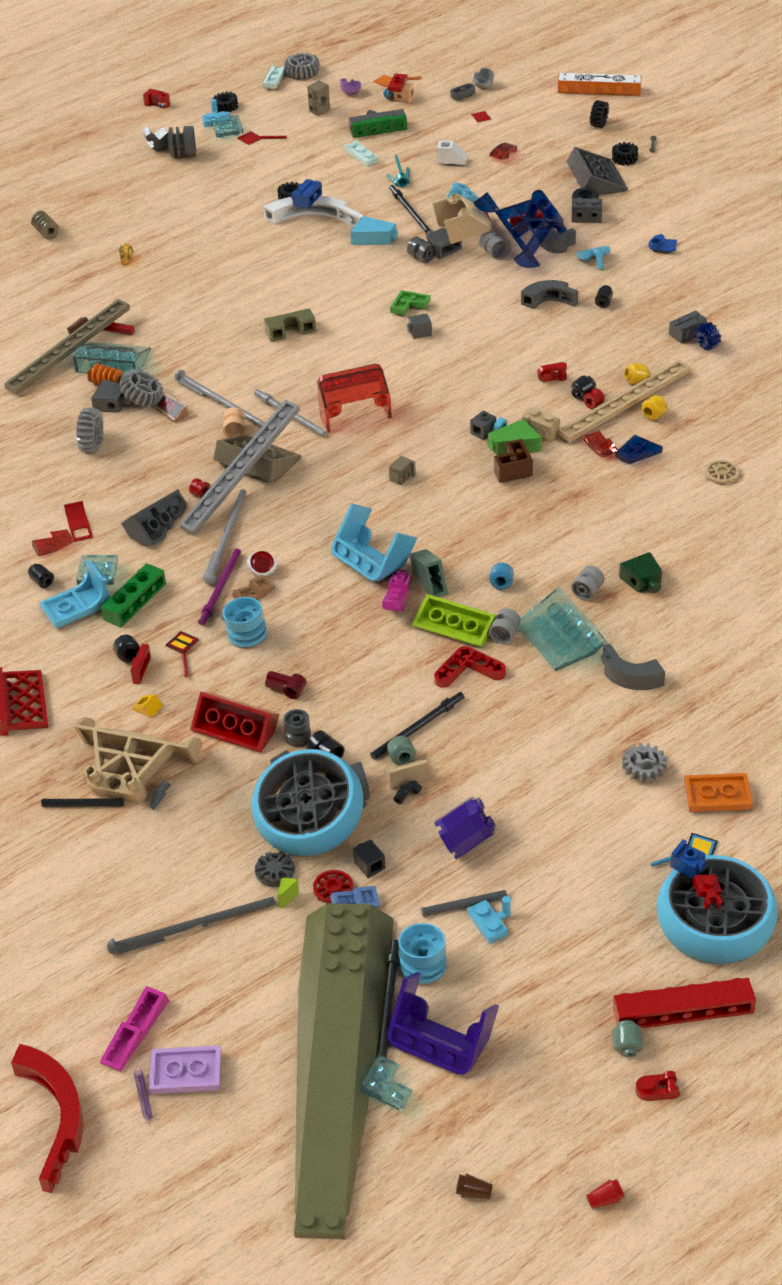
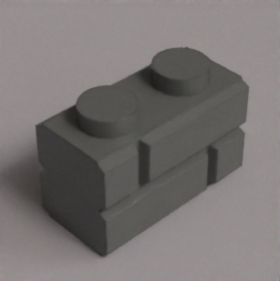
(684, 327)

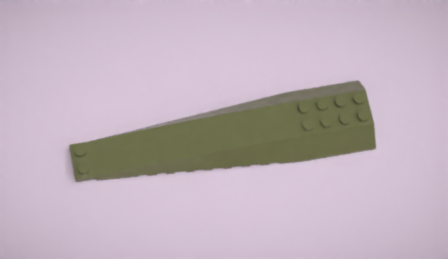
(336, 1046)

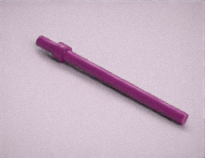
(208, 608)

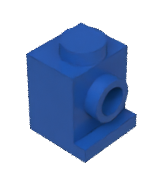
(688, 859)

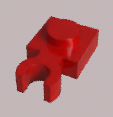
(708, 888)

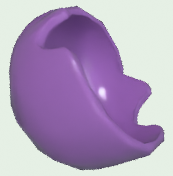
(350, 87)

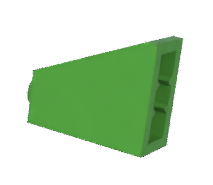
(511, 432)

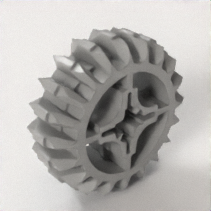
(302, 66)
(141, 388)
(89, 430)

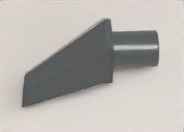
(159, 793)

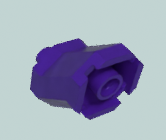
(465, 827)

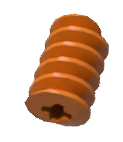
(100, 372)

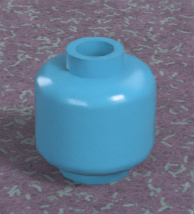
(501, 576)

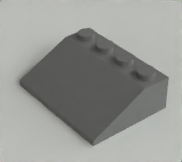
(595, 172)

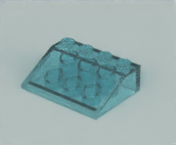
(113, 355)
(561, 631)

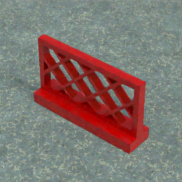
(5, 705)

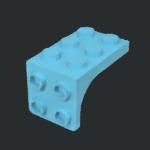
(78, 601)

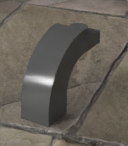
(548, 290)
(631, 675)

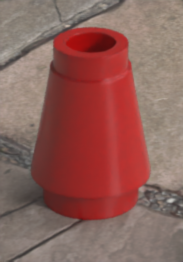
(605, 1194)

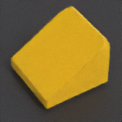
(148, 705)

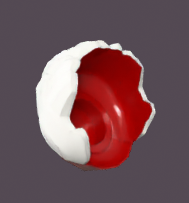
(261, 564)

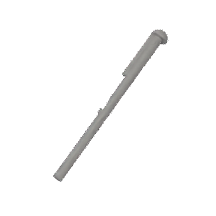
(181, 377)
(209, 576)

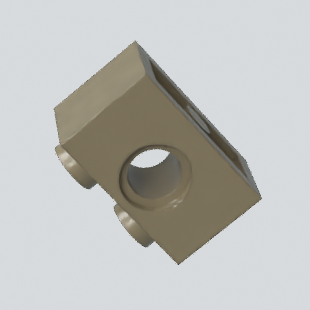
(318, 98)

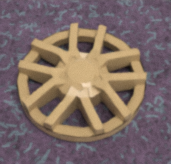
(722, 471)

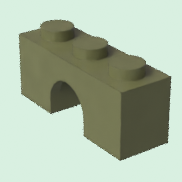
(299, 320)

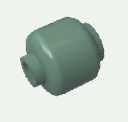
(401, 750)
(627, 1038)

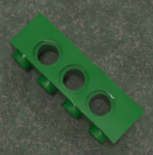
(133, 595)

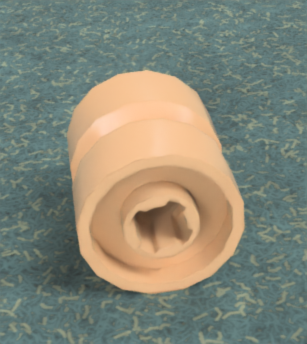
(233, 422)

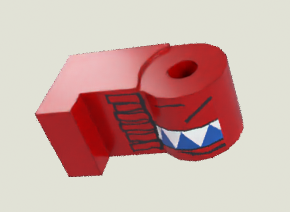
(156, 98)

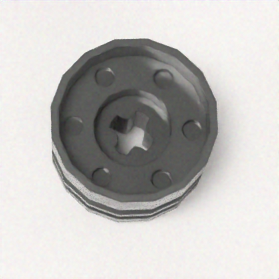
(182, 141)

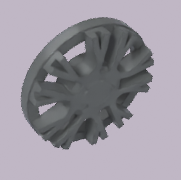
(274, 868)

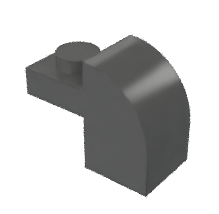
(158, 140)
(558, 242)

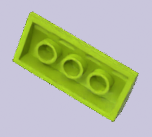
(454, 620)

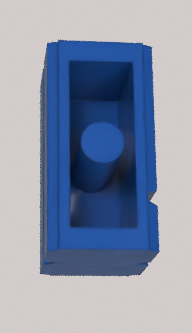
(307, 193)

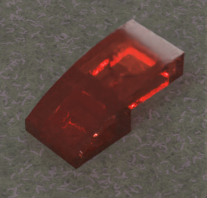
(502, 151)
(600, 445)
(56, 541)

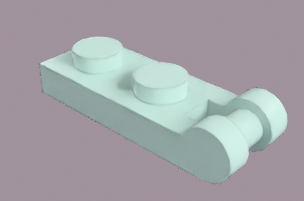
(273, 77)
(361, 153)

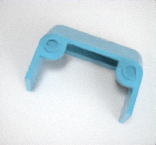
(353, 548)

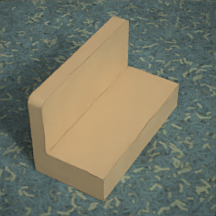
(407, 772)

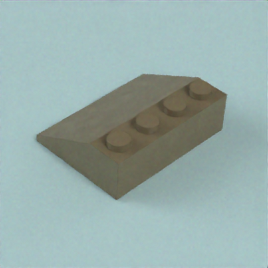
(270, 465)

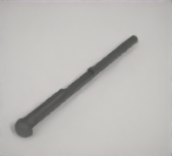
(158, 935)

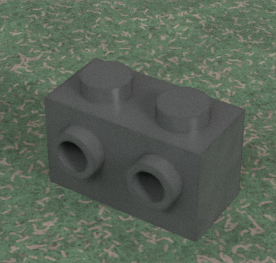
(586, 210)

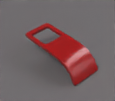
(77, 519)

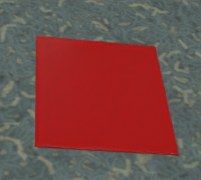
(481, 116)

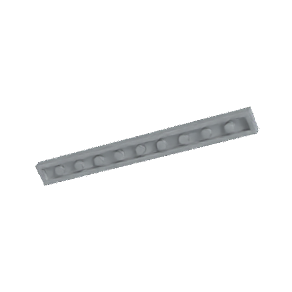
(239, 467)

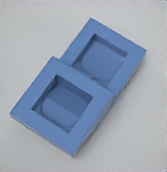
(359, 895)

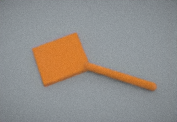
(384, 80)

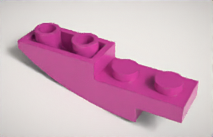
(397, 591)

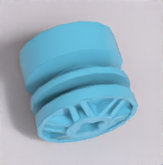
(244, 622)
(422, 951)

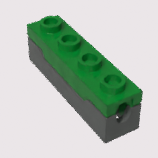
(377, 123)

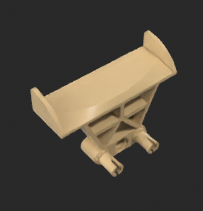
(102, 777)

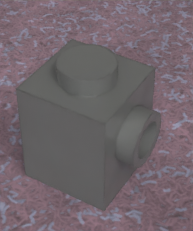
(420, 326)
(482, 424)

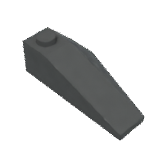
(154, 521)

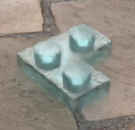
(381, 1086)

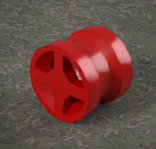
(593, 398)
(198, 487)

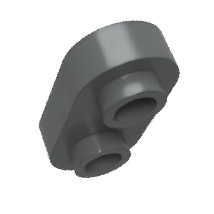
(462, 91)

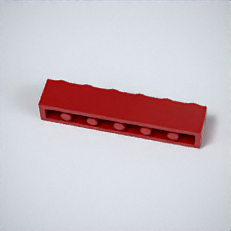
(686, 1003)

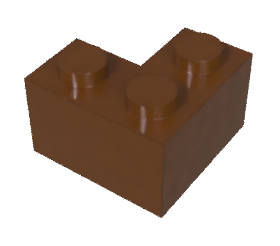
(515, 463)

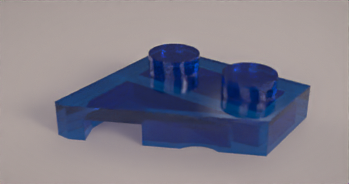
(637, 449)

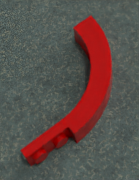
(50, 1074)

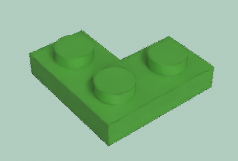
(409, 299)

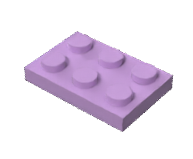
(185, 1069)

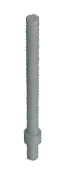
(268, 399)

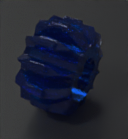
(707, 335)

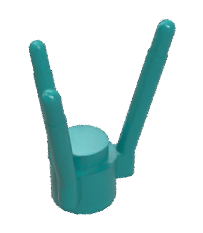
(401, 178)

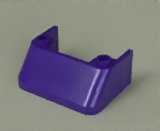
(432, 1041)

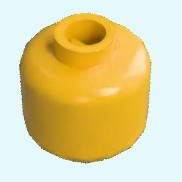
(636, 373)
(654, 407)

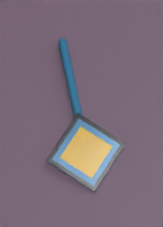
(697, 841)

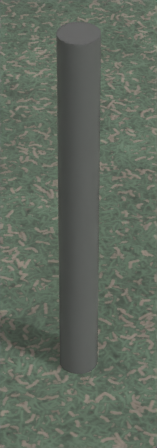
(462, 903)

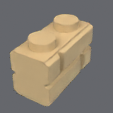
(543, 423)

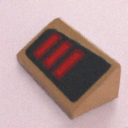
(172, 407)

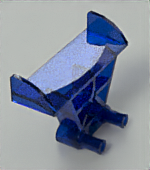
(538, 201)

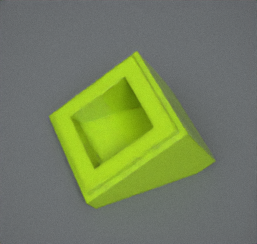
(287, 891)

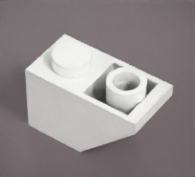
(450, 153)

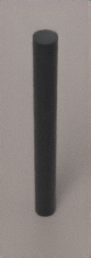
(83, 802)

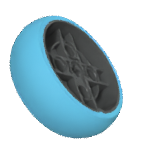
(289, 775)
(716, 933)

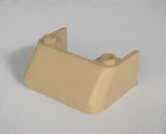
(461, 218)

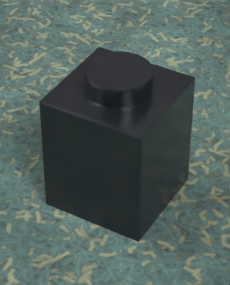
(369, 858)

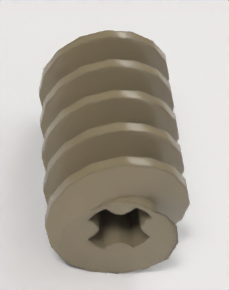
(44, 225)

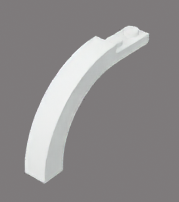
(324, 205)

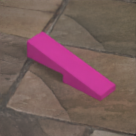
(131, 1033)

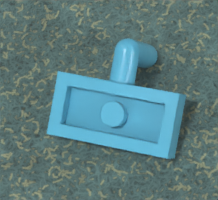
(207, 118)
(463, 190)
(599, 252)
(488, 921)

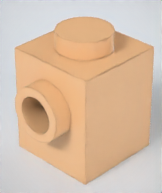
(406, 94)

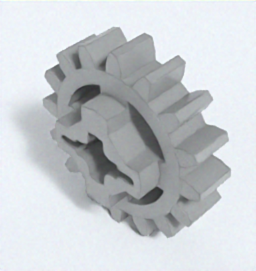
(646, 762)

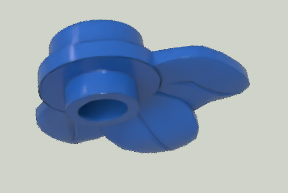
(660, 243)

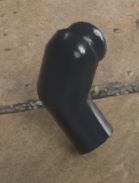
(405, 789)

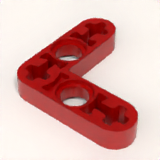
(493, 668)

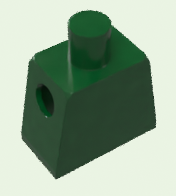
(641, 573)

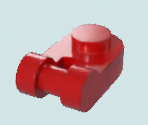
(547, 372)
(649, 1087)

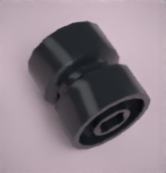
(322, 741)

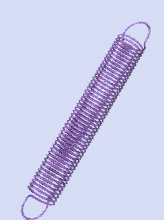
(140, 1093)

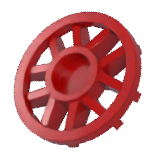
(331, 884)

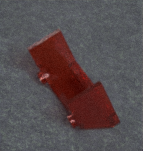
(349, 387)

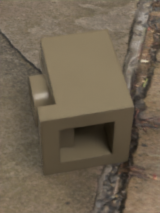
(402, 470)

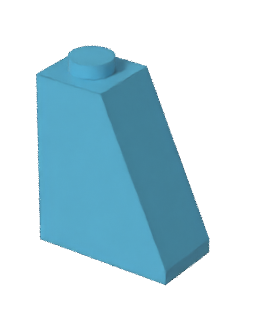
(373, 232)

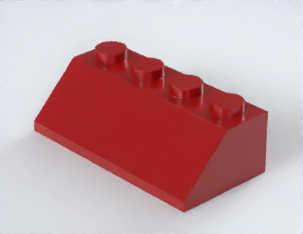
(234, 721)

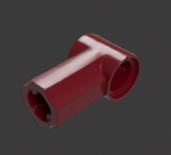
(289, 685)

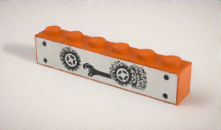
(599, 84)

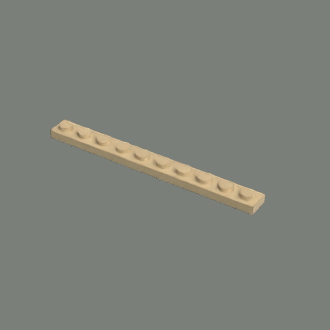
(624, 401)

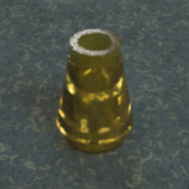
(125, 253)

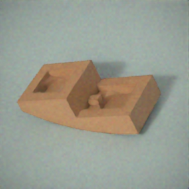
(257, 588)

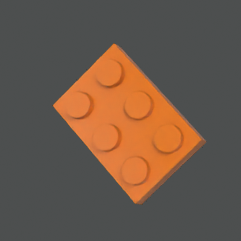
(718, 792)

